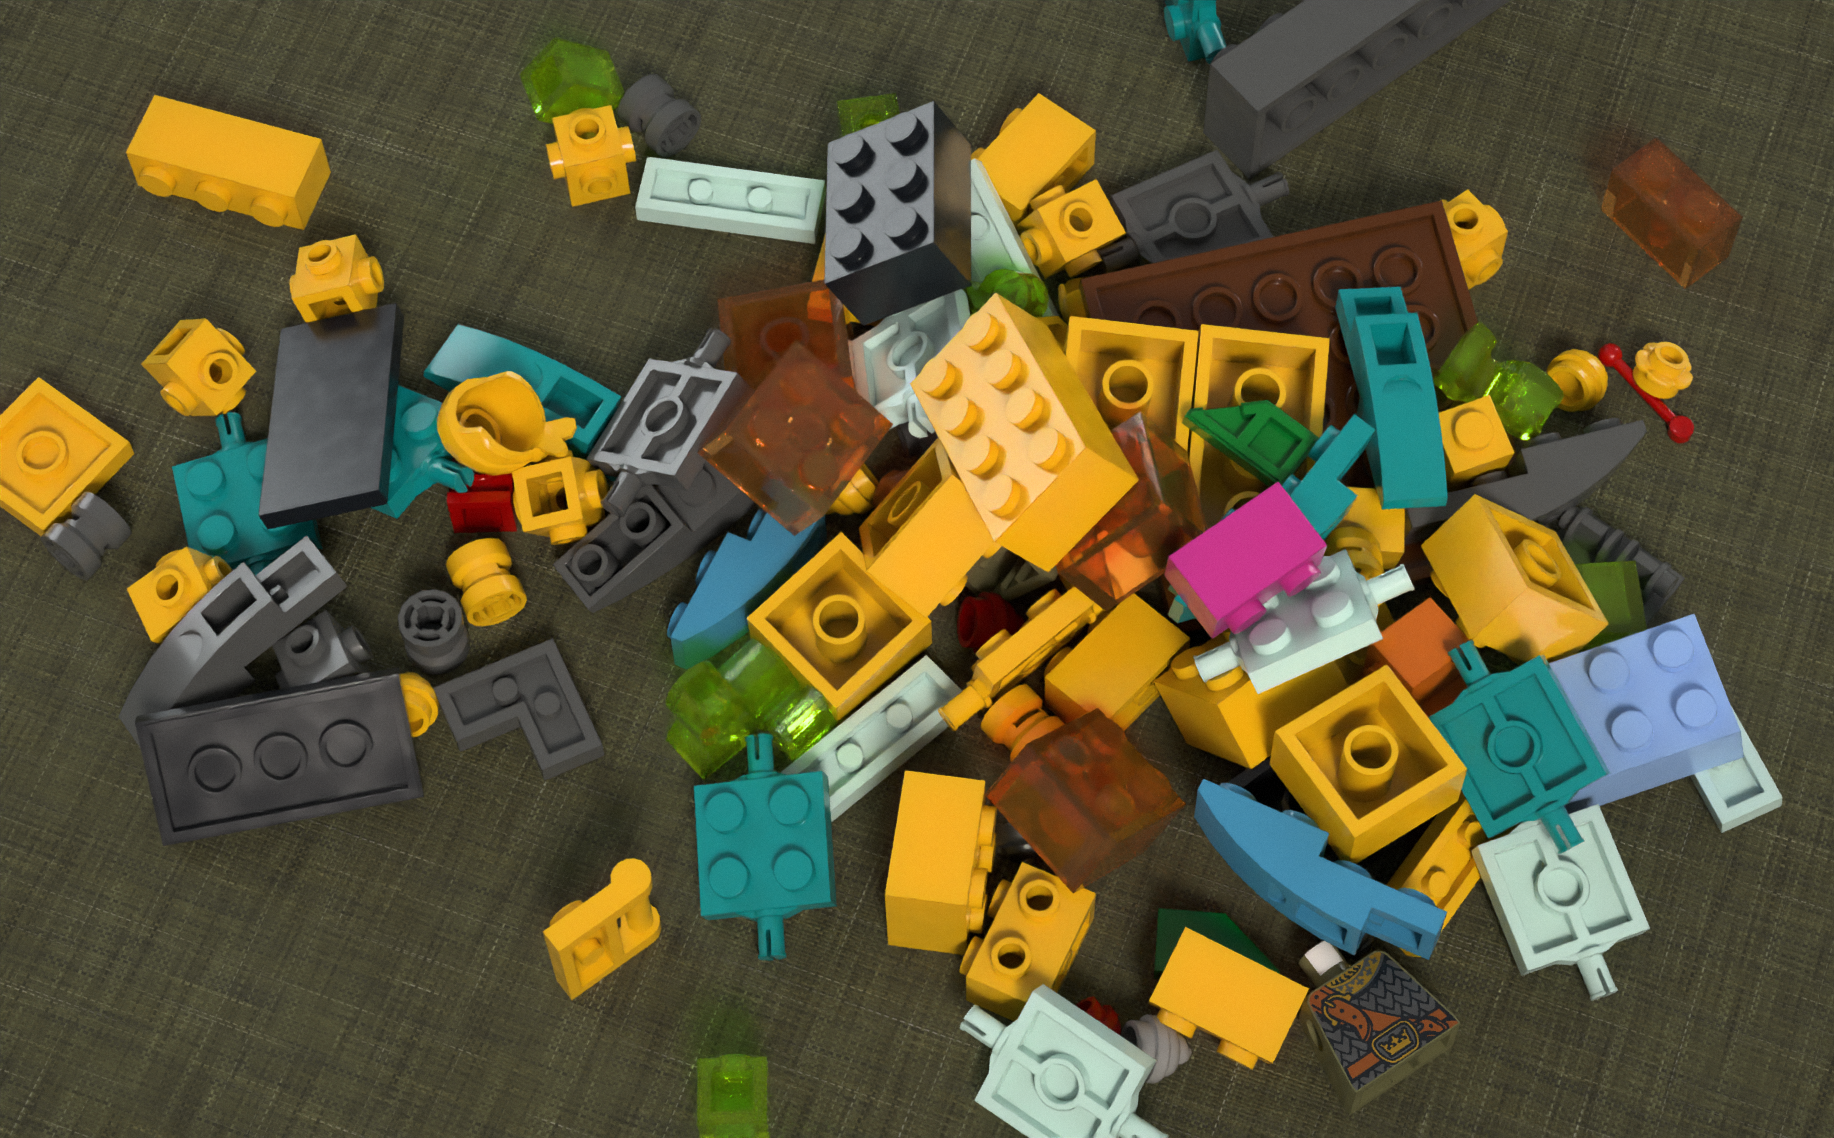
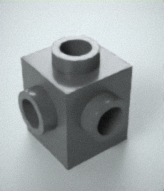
(321, 652)

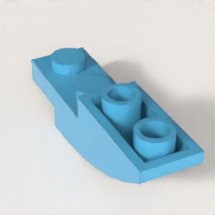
(736, 584)
(1286, 866)

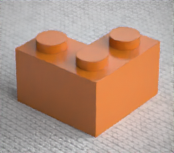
(1418, 656)

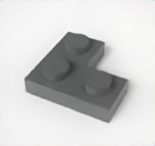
(528, 693)

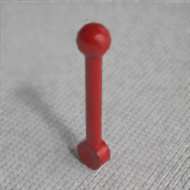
(1679, 427)

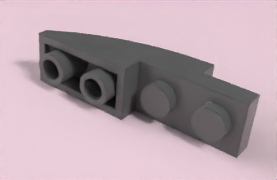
(1544, 478)
(652, 538)
(229, 629)

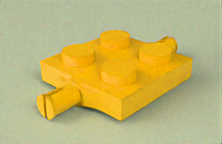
(1010, 659)

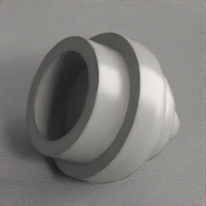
(1160, 1043)

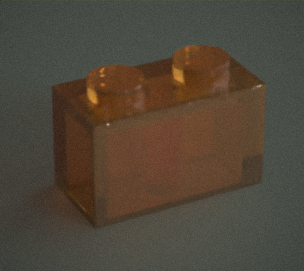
(1671, 213)

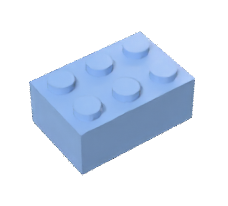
(1650, 710)

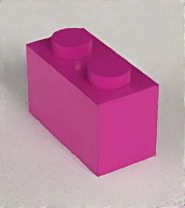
(1247, 562)

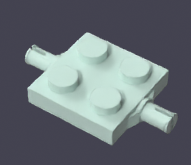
(896, 352)
(1309, 628)
(1562, 904)
(1061, 1072)

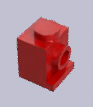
(484, 506)

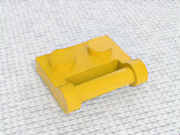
(586, 935)

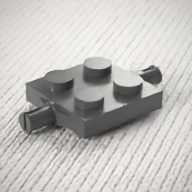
(1189, 213)
(666, 423)

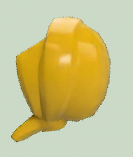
(500, 425)

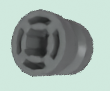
(653, 110)
(82, 540)
(429, 646)

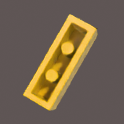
(228, 163)

